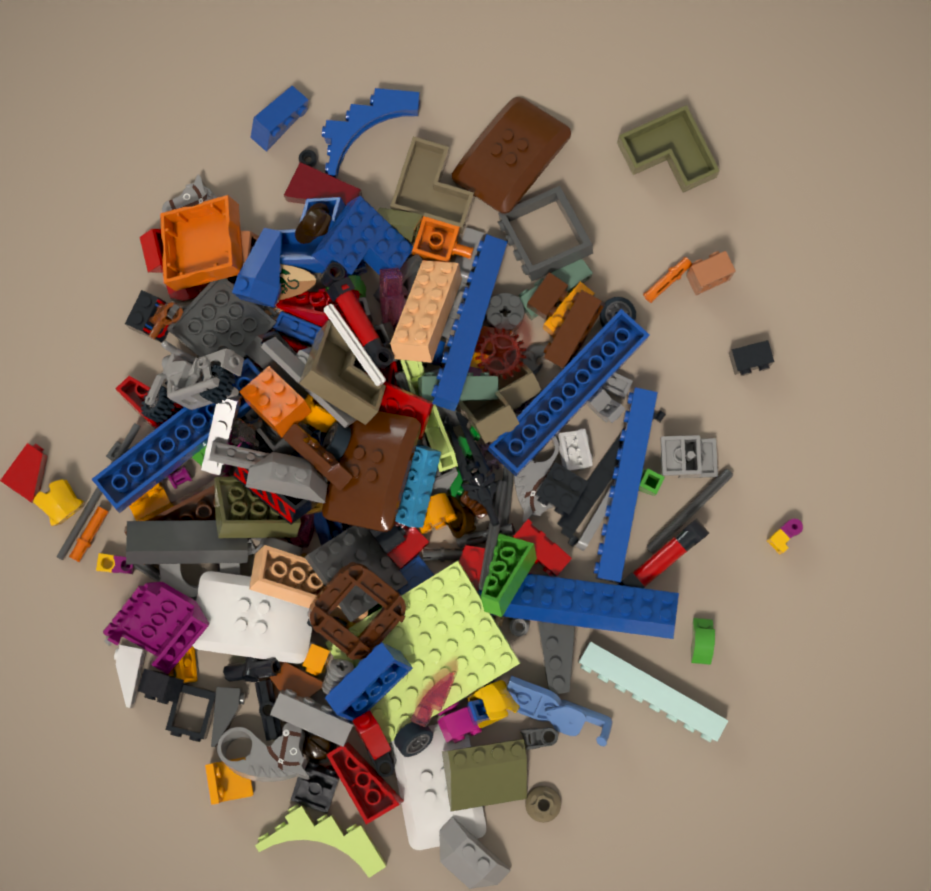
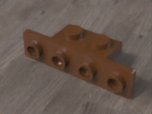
(318, 456)

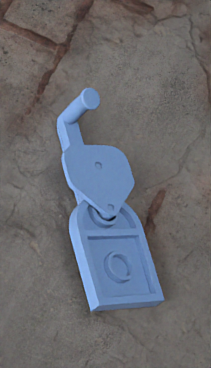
(563, 715)

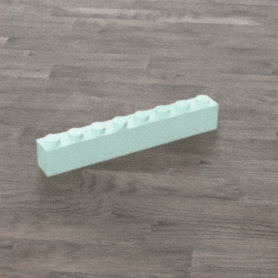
(652, 691)

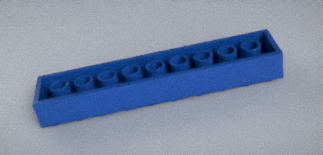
(569, 392)
(164, 449)
(595, 606)

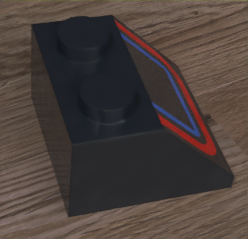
(142, 311)

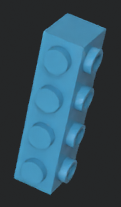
(419, 486)

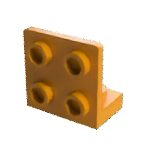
(150, 502)
(225, 784)

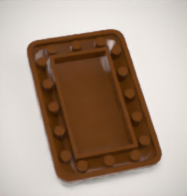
(511, 154)
(380, 463)

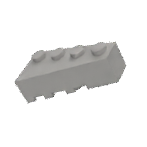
(311, 717)

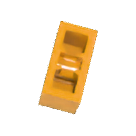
(317, 659)

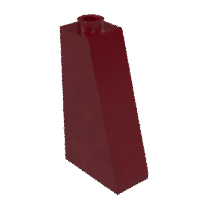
(312, 183)

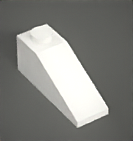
(129, 669)

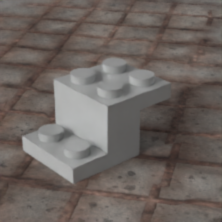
(688, 457)

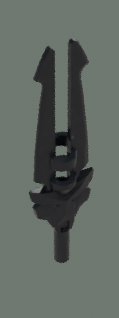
(480, 486)

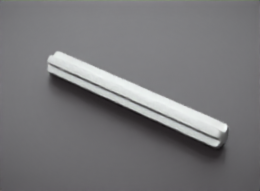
(354, 344)

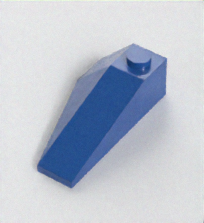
(260, 274)

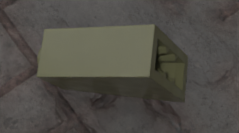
(404, 222)

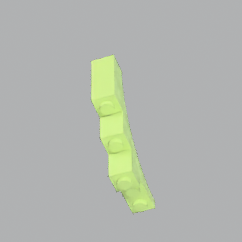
(434, 432)
(328, 831)

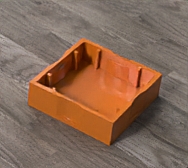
(201, 243)

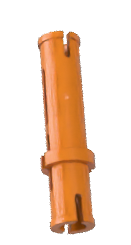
(670, 277)
(88, 534)

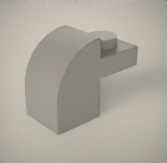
(605, 407)

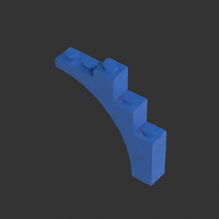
(383, 106)

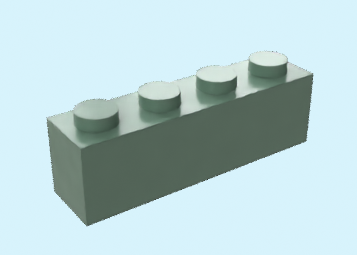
(570, 274)
(474, 389)

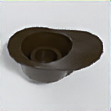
(313, 224)
(464, 521)
(317, 747)

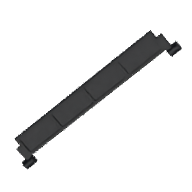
(596, 485)

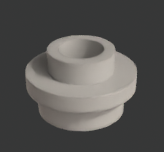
(514, 631)

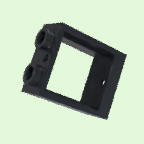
(194, 736)

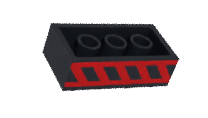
(286, 506)

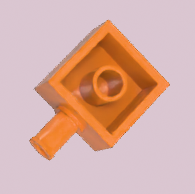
(439, 241)

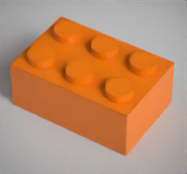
(275, 401)

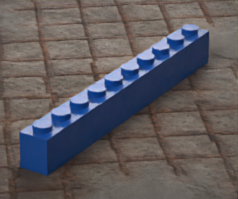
(469, 324)
(626, 486)

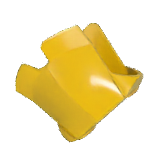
(59, 502)
(496, 701)

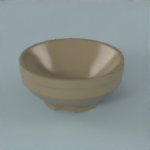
(535, 796)

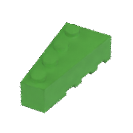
(507, 572)

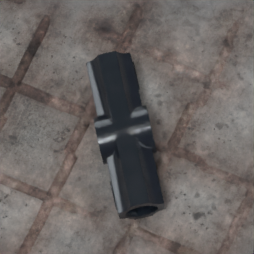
(252, 669)
(266, 696)

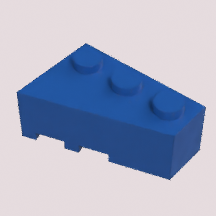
(278, 117)

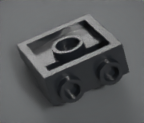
(561, 489)
(317, 790)

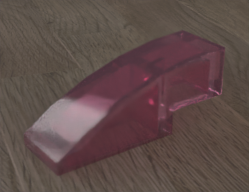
(391, 295)
(433, 700)

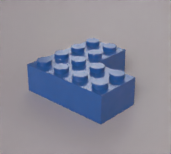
(362, 235)
(300, 254)

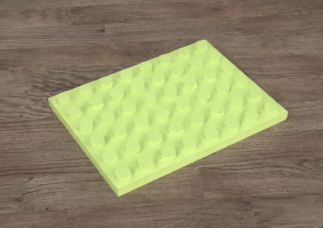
(439, 635)

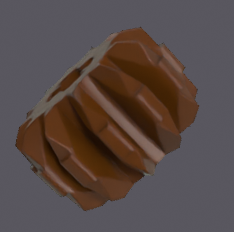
(477, 509)

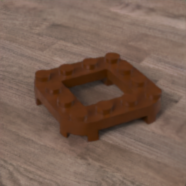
(336, 590)

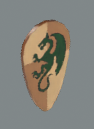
(294, 281)

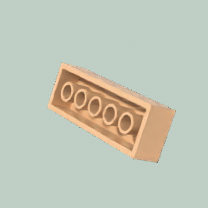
(426, 311)
(288, 579)

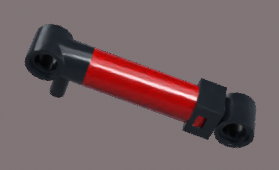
(342, 292)
(666, 555)

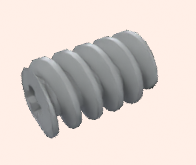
(335, 673)

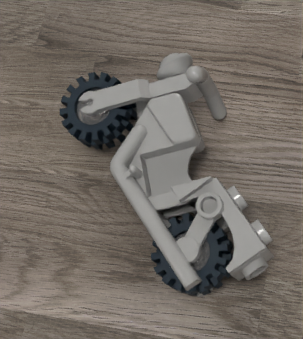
(192, 381)

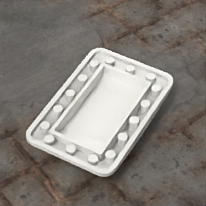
(249, 621)
(425, 793)

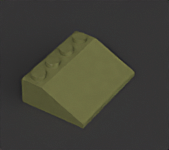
(245, 515)
(486, 774)

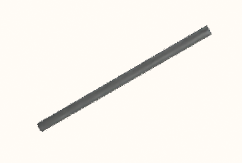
(95, 496)

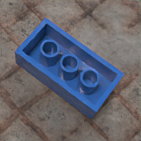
(368, 682)

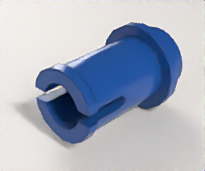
(439, 353)

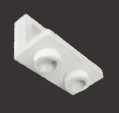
(575, 450)

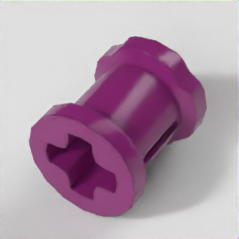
(180, 477)

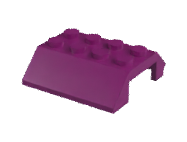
(159, 622)

